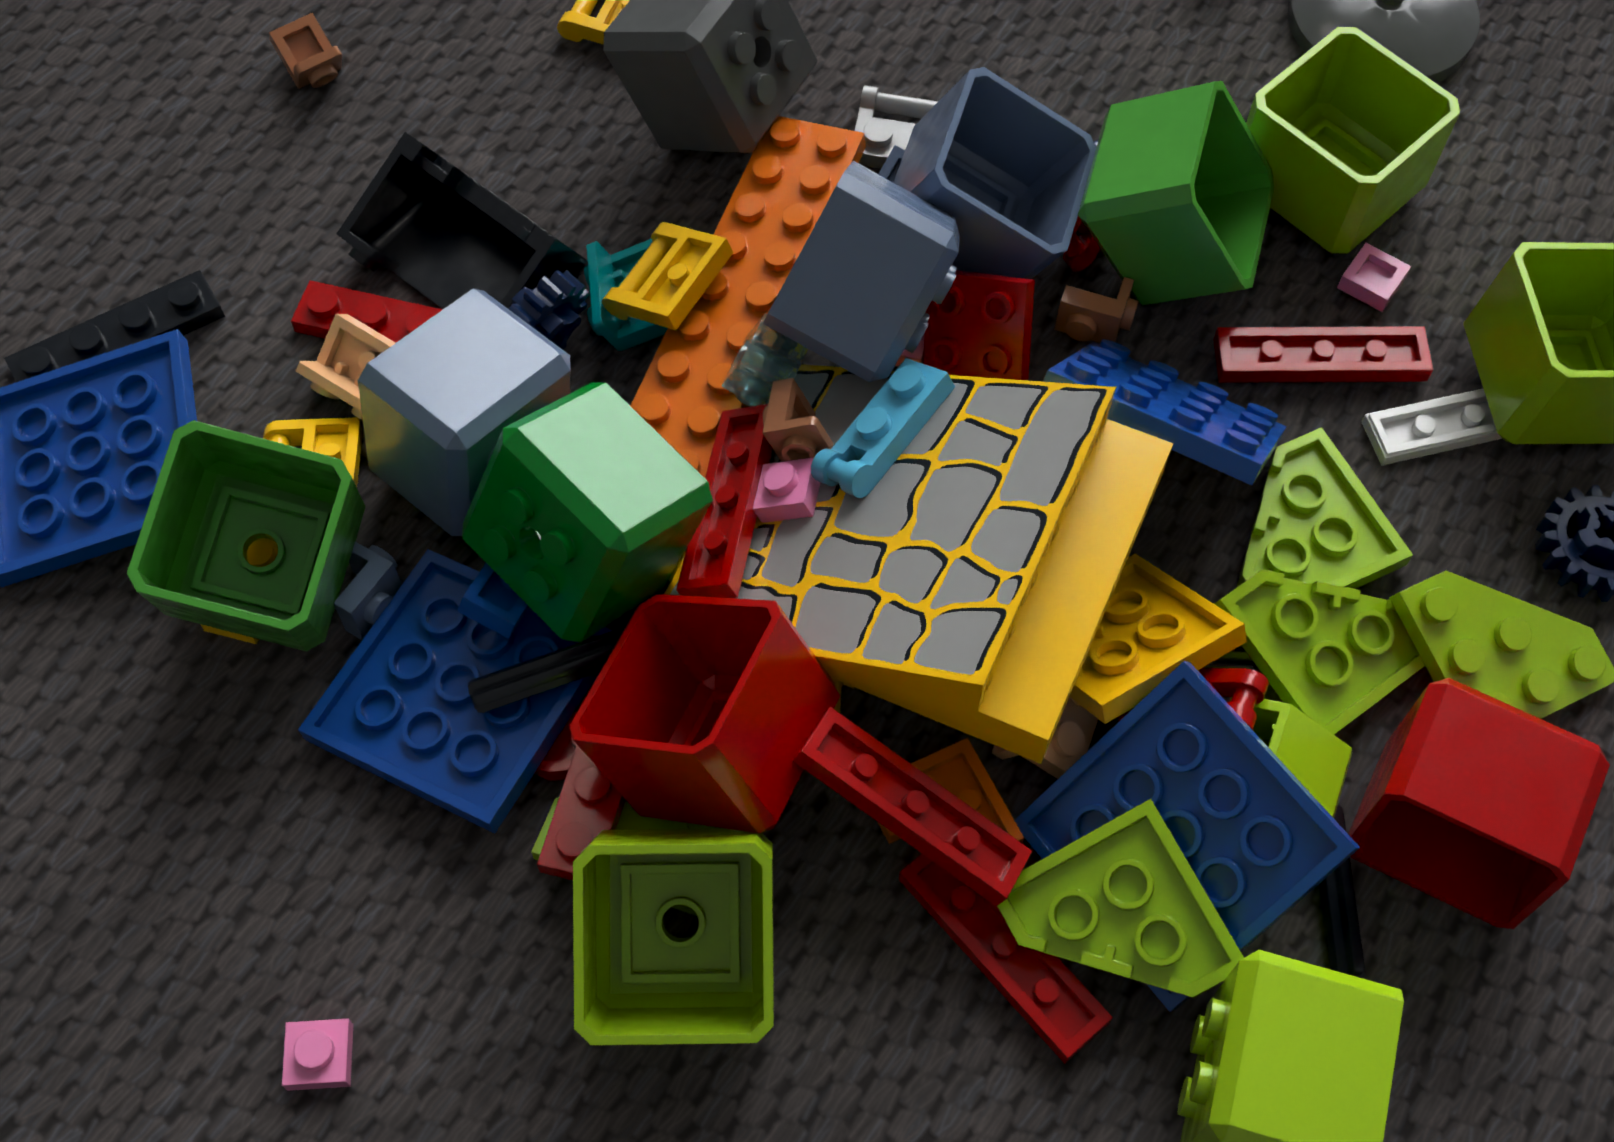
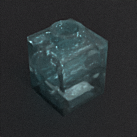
(760, 361)

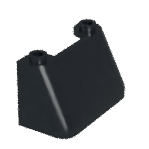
(449, 231)

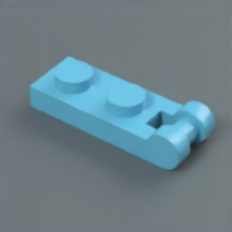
(883, 429)

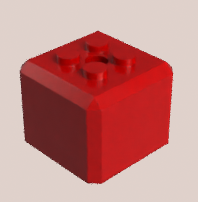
(705, 711)
(1479, 804)

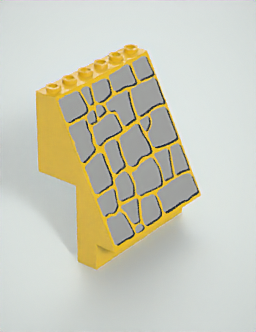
(974, 556)

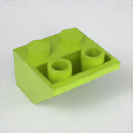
(1305, 749)

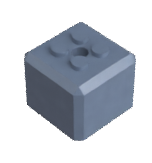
(1002, 171)
(868, 275)
(447, 394)

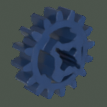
(552, 306)
(1589, 552)

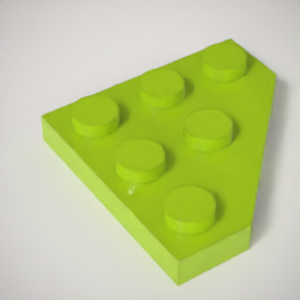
(1320, 520)
(1323, 644)
(1502, 644)
(1124, 907)

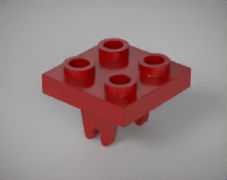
(982, 327)

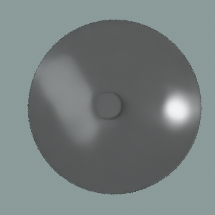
(1423, 33)

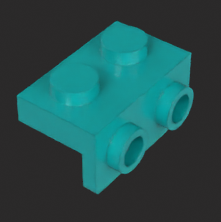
(607, 272)

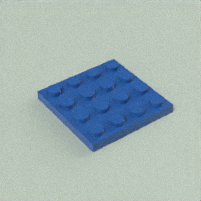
(1189, 416)
(87, 453)
(408, 708)
(1221, 792)

